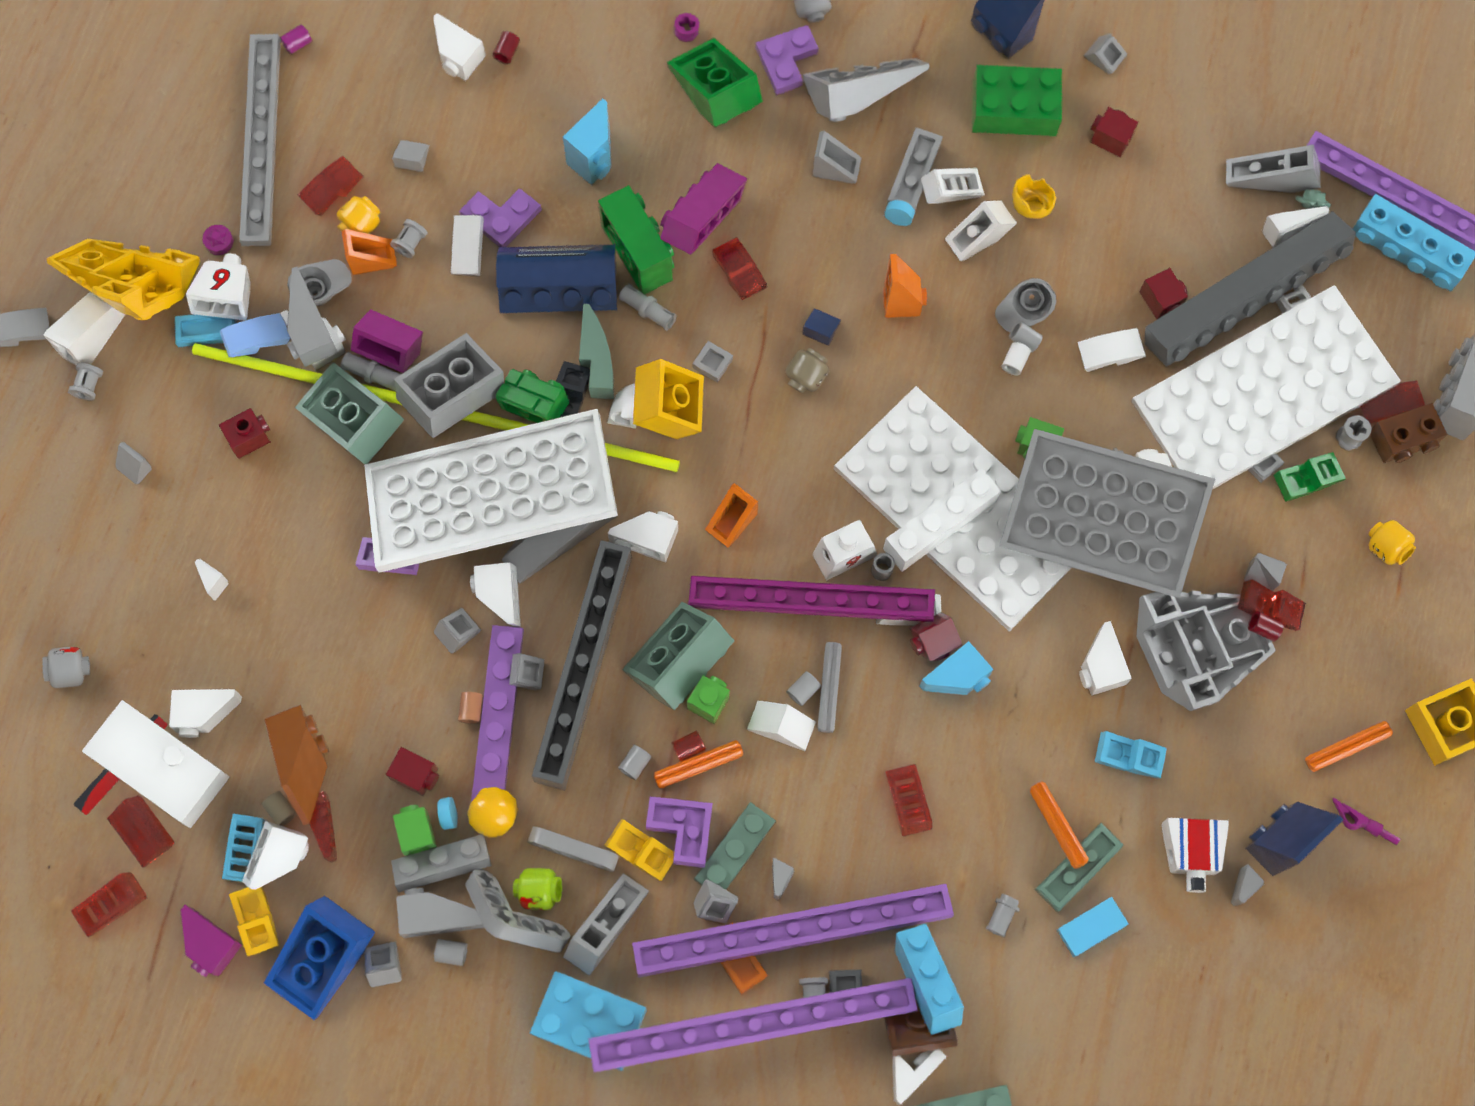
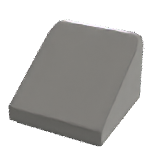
(1106, 53)
(410, 155)
(131, 463)
(456, 630)
(782, 875)
(1246, 885)
(714, 902)
(382, 964)

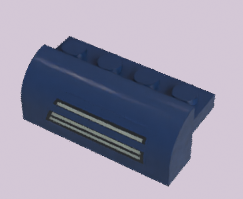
(556, 278)

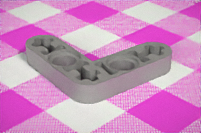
(511, 925)

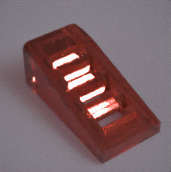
(916, 824)
(322, 827)
(128, 894)

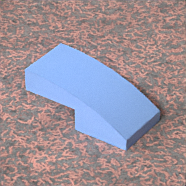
(253, 334)

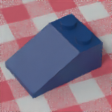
(318, 956)

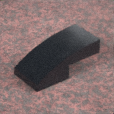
(575, 383)

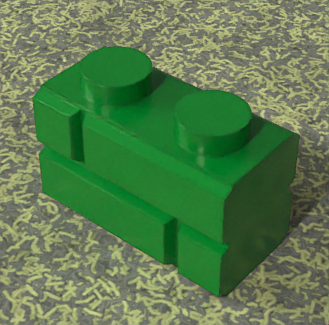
(531, 397)

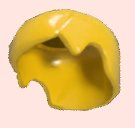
(1033, 197)
(492, 812)

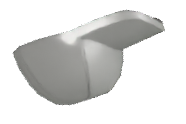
(325, 279)
(1019, 307)

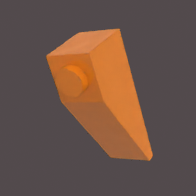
(902, 290)

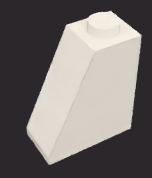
(84, 329)

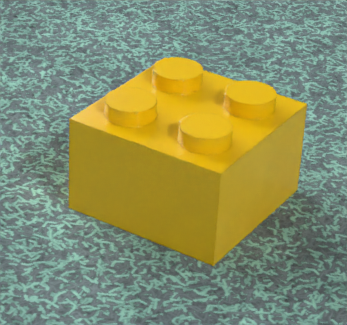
(668, 399)
(1446, 721)

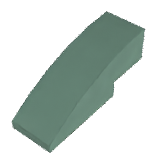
(596, 356)

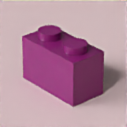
(386, 341)

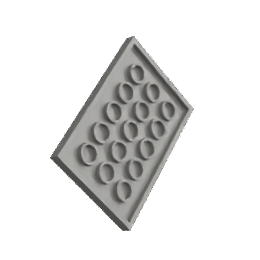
(1107, 513)

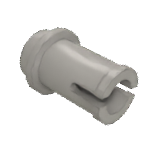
(1003, 915)

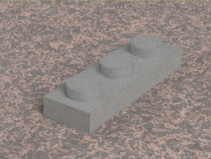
(916, 164)
(440, 863)

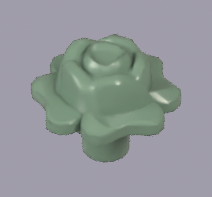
(1313, 199)

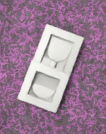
(1111, 348)

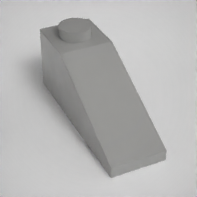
(1276, 171)
(305, 325)
(431, 914)
(605, 924)

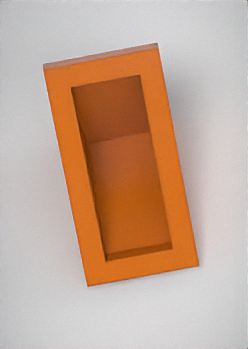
(367, 252)
(732, 515)

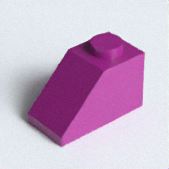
(206, 943)

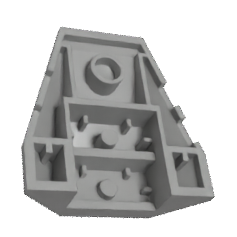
(1198, 645)

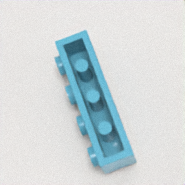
(1413, 243)

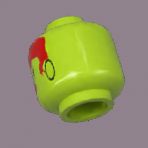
(538, 888)

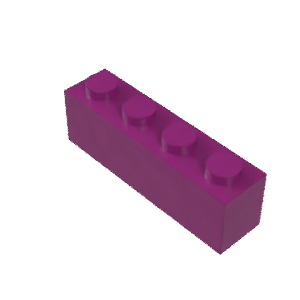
(702, 208)

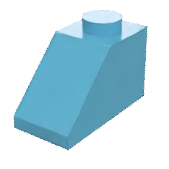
(959, 673)

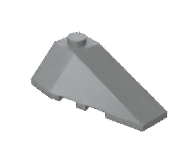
(847, 93)
(538, 551)

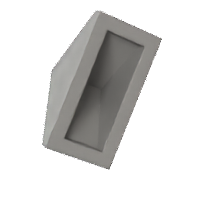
(835, 160)

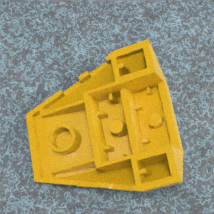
(128, 279)

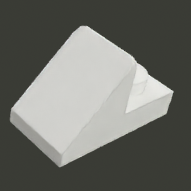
(906, 1079)

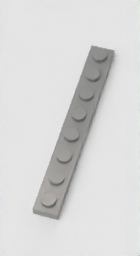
(260, 140)

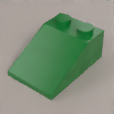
(716, 81)

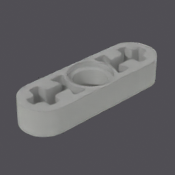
(573, 848)

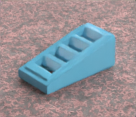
(233, 846)

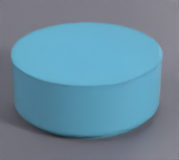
(899, 212)
(447, 813)

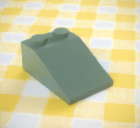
(349, 413)

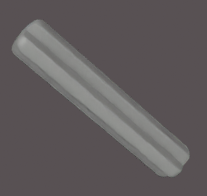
(829, 687)

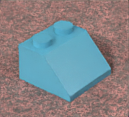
(589, 144)

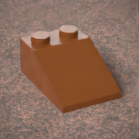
(298, 758)

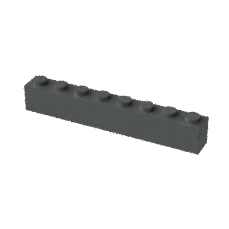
(1249, 289)
(582, 665)

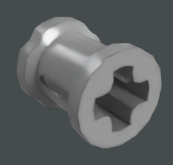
(408, 238)
(85, 381)
(1362, 431)
(813, 986)

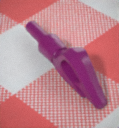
(1361, 820)

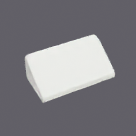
(467, 245)

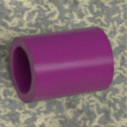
(295, 39)

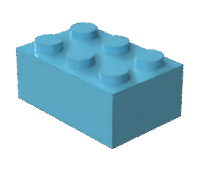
(580, 1011)

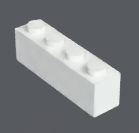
(941, 519)

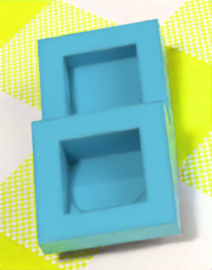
(1130, 755)

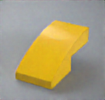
(640, 850)
(254, 920)

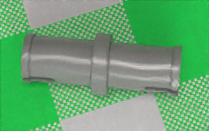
(647, 307)
(369, 370)

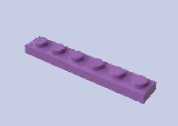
(497, 710)

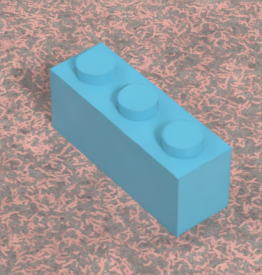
(930, 979)

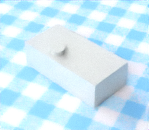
(156, 764)

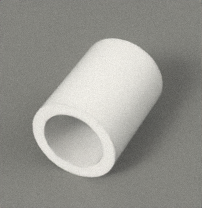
(1016, 358)

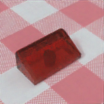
(140, 830)

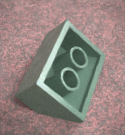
(679, 655)

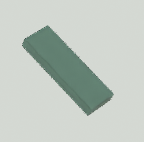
(1067, 881)

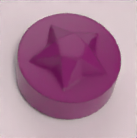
(217, 239)

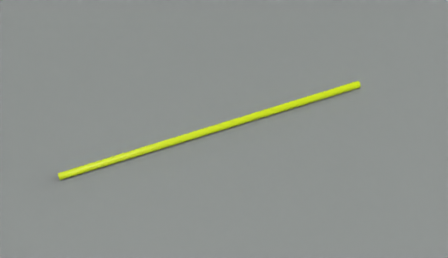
(390, 396)

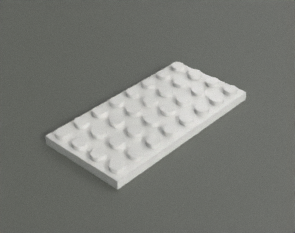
(1266, 389)
(916, 460)
(489, 490)

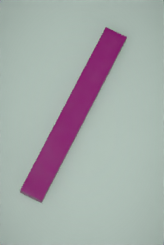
(812, 598)

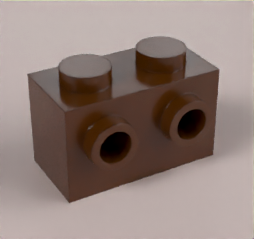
(1408, 433)

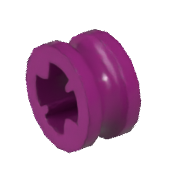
(679, 30)

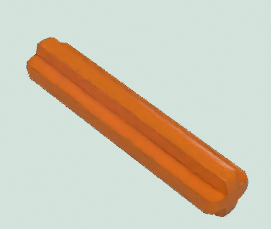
(1348, 746)
(698, 764)
(1059, 825)

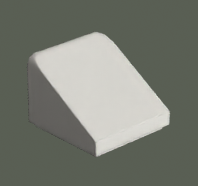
(212, 579)

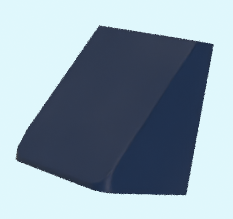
(821, 326)

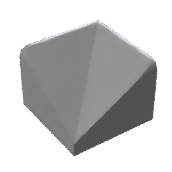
(1265, 571)

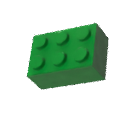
(1016, 100)
(636, 239)

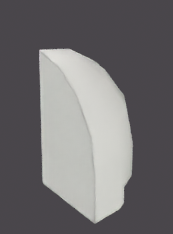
(623, 408)

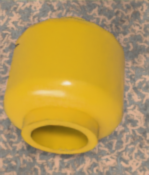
(358, 215)
(1391, 542)

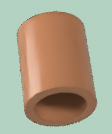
(470, 707)

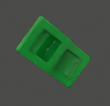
(1309, 477)

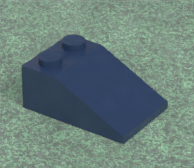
(1007, 22)
(1291, 836)

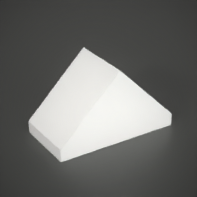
(781, 724)

